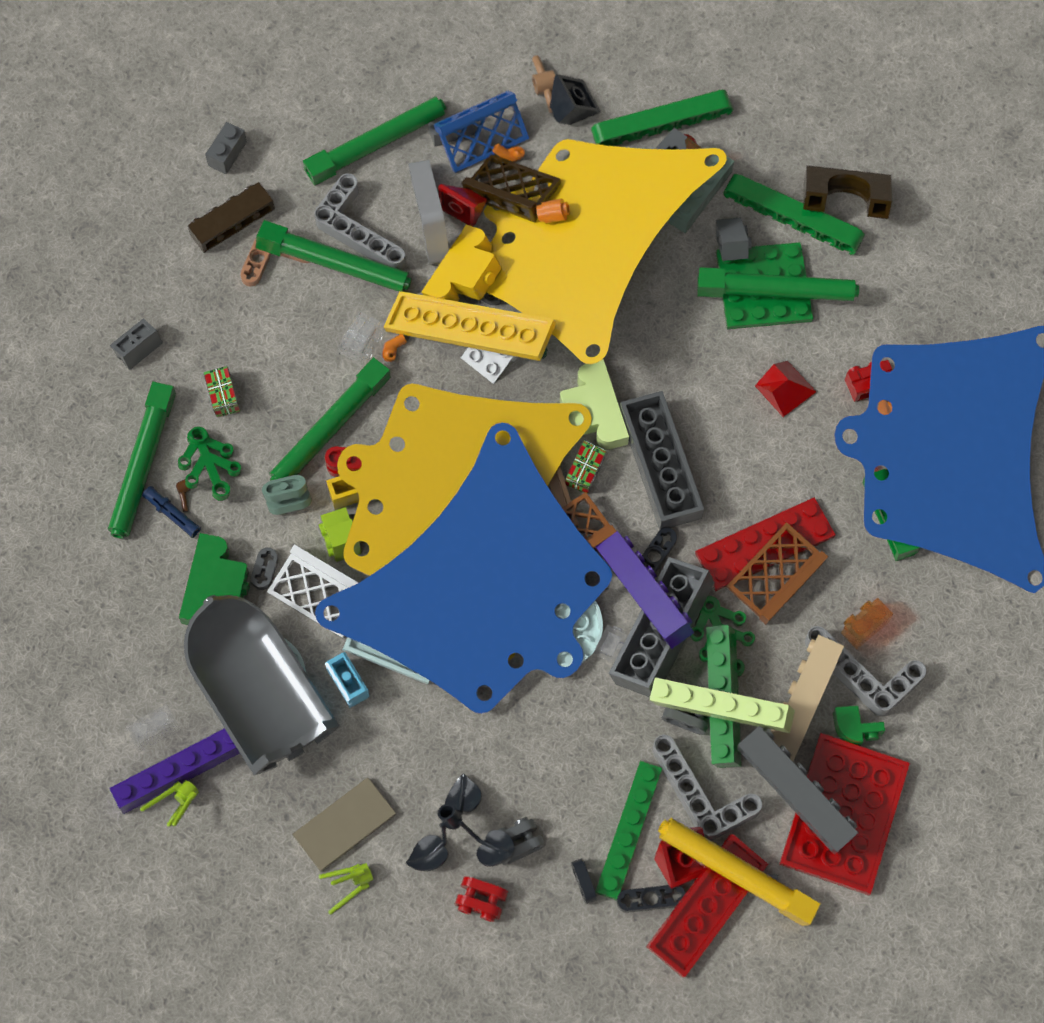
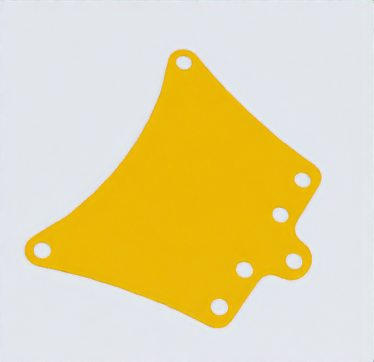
(584, 263)
(437, 458)

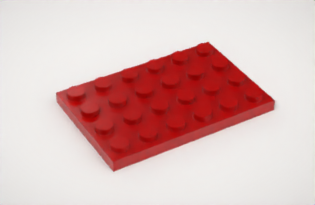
(868, 792)

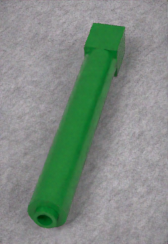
(325, 164)
(277, 240)
(716, 283)
(368, 382)
(158, 408)

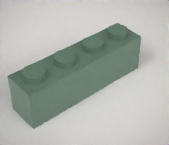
(695, 204)

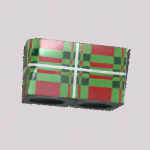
(221, 391)
(585, 466)

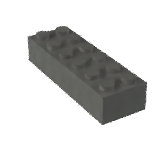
(661, 461)
(645, 651)
(797, 790)

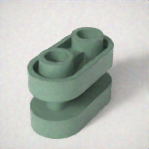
(286, 494)

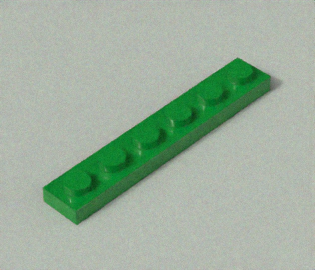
(628, 830)

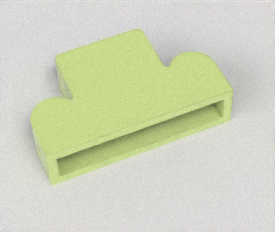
(598, 396)

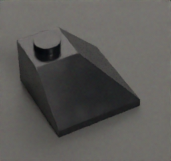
(571, 100)

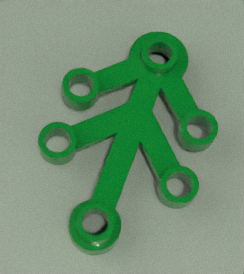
(208, 461)
(713, 615)

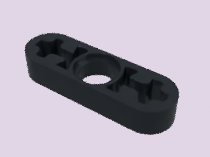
(668, 546)
(645, 907)

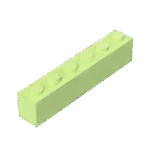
(722, 705)

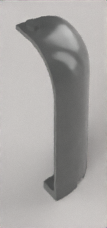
(254, 682)

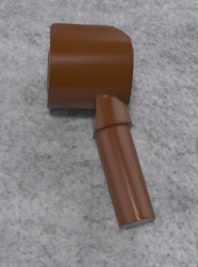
(182, 489)

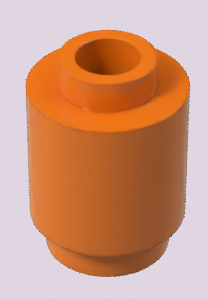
(553, 211)

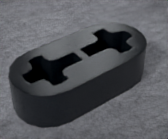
(583, 881)

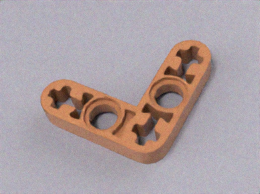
(247, 267)

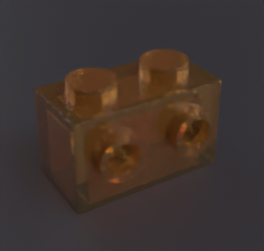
(867, 623)

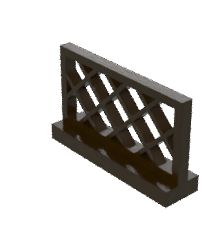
(503, 198)

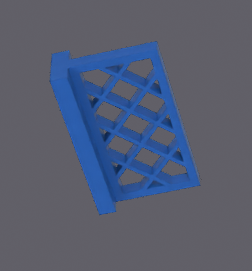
(473, 115)

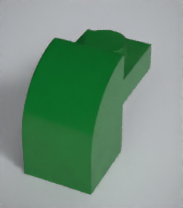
(850, 728)

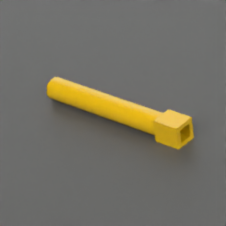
(789, 902)

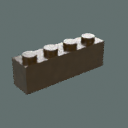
(231, 217)

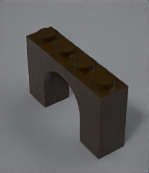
(871, 187)

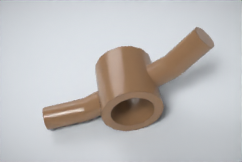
(543, 80)

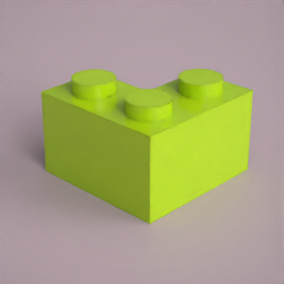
(335, 530)

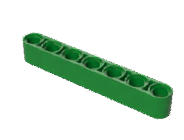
(662, 118)
(791, 212)

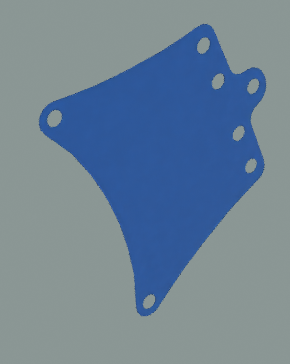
(955, 450)
(480, 584)

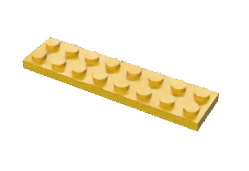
(470, 325)

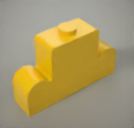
(466, 268)

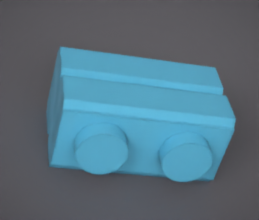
(347, 679)

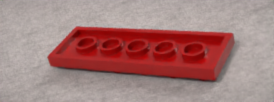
(731, 554)
(701, 913)

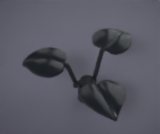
(462, 797)

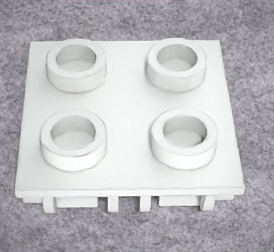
(487, 363)

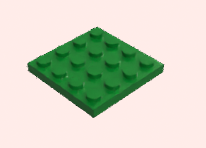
(760, 311)

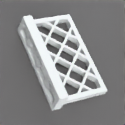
(316, 567)

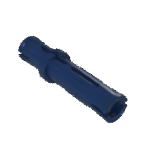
(164, 506)

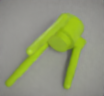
(184, 795)
(358, 873)

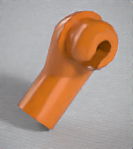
(511, 154)
(390, 347)

